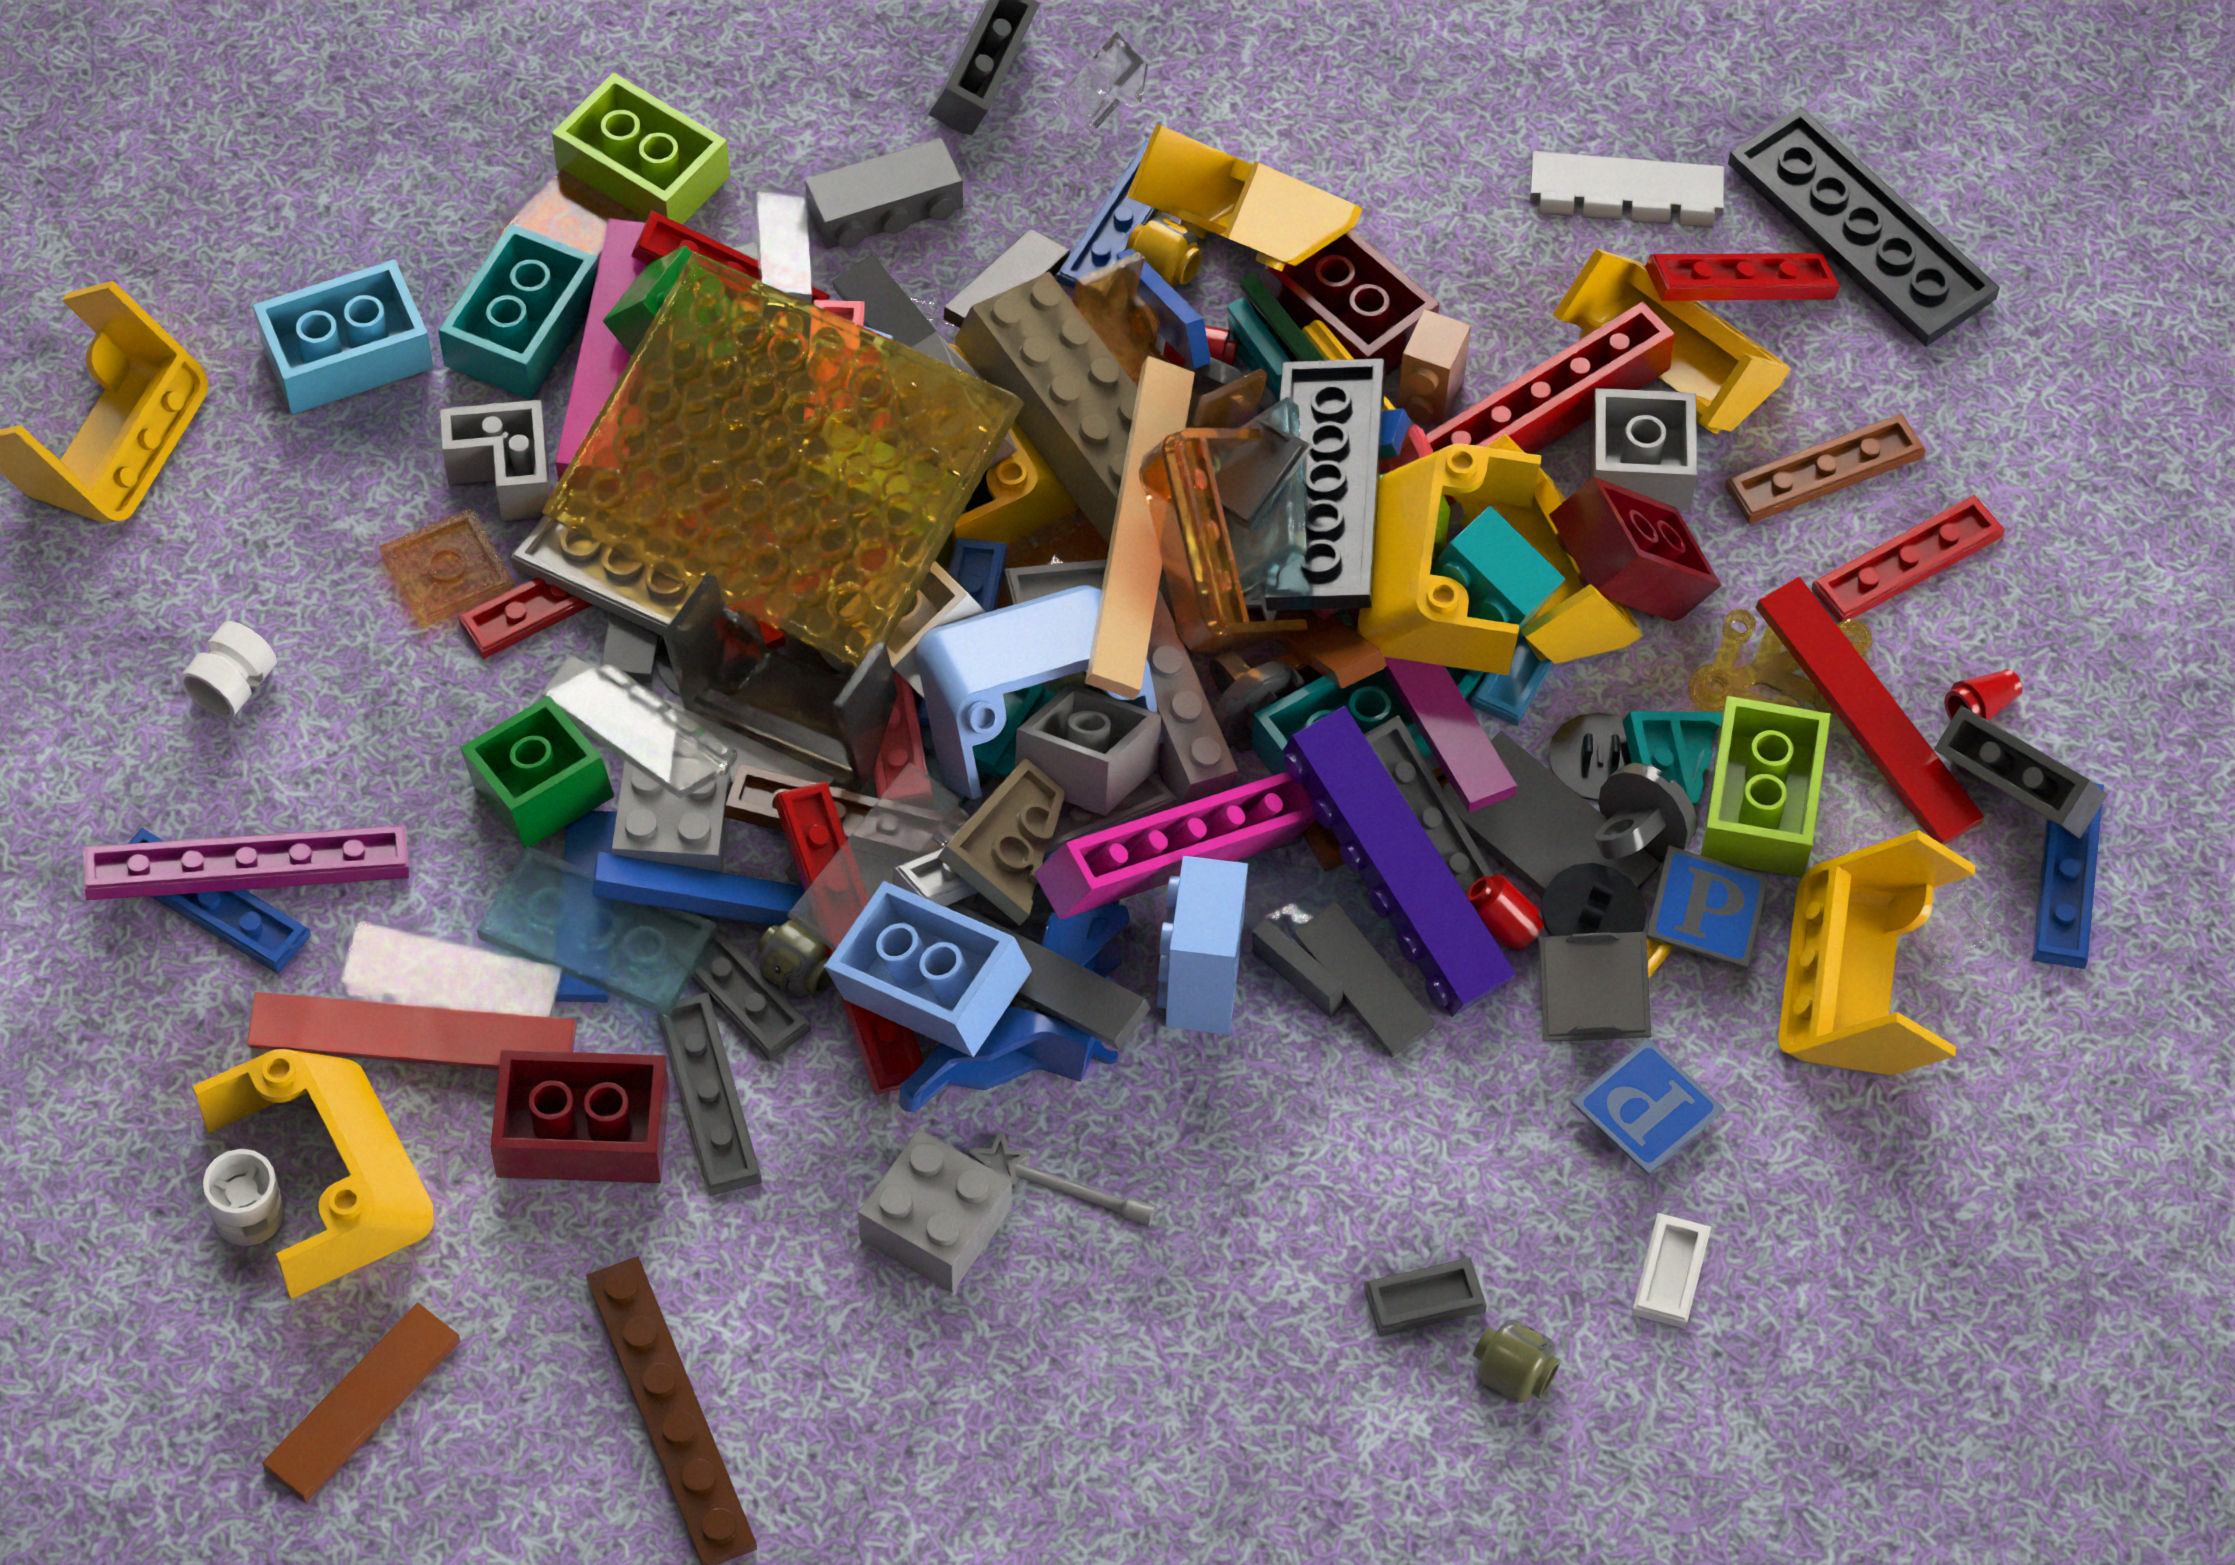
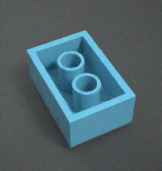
(343, 336)

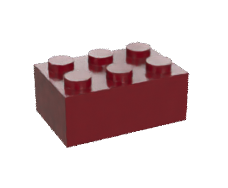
(1356, 295)
(1634, 550)
(580, 1116)

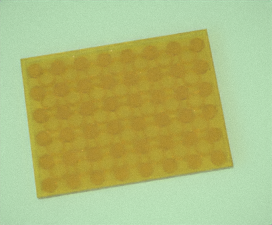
(783, 459)

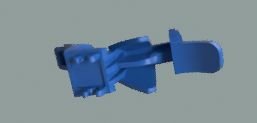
(1026, 1038)

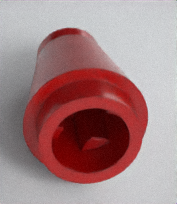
(1984, 694)

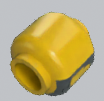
(1167, 249)

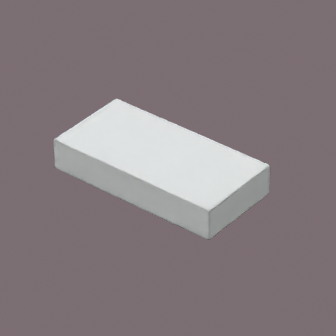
(1671, 1270)

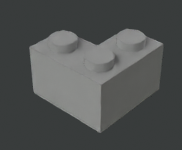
(501, 446)

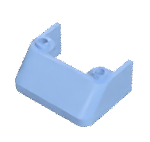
(982, 657)

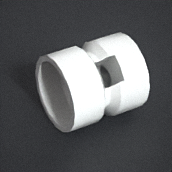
(231, 667)
(243, 1197)

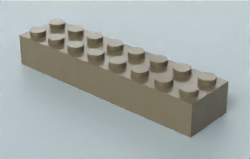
(1071, 391)

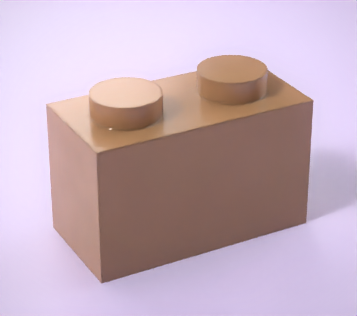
(1433, 368)

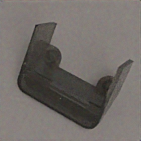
(777, 699)

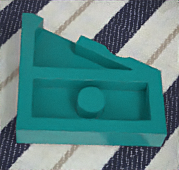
(1674, 744)

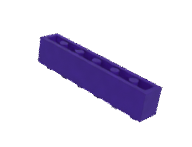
(1396, 862)

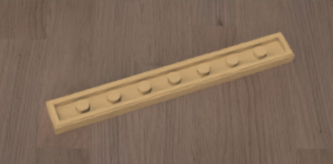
(1134, 554)

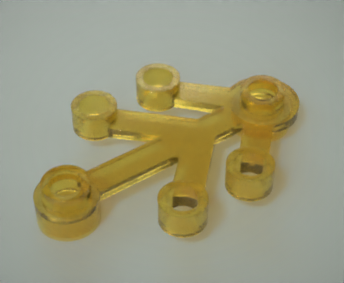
(1767, 668)

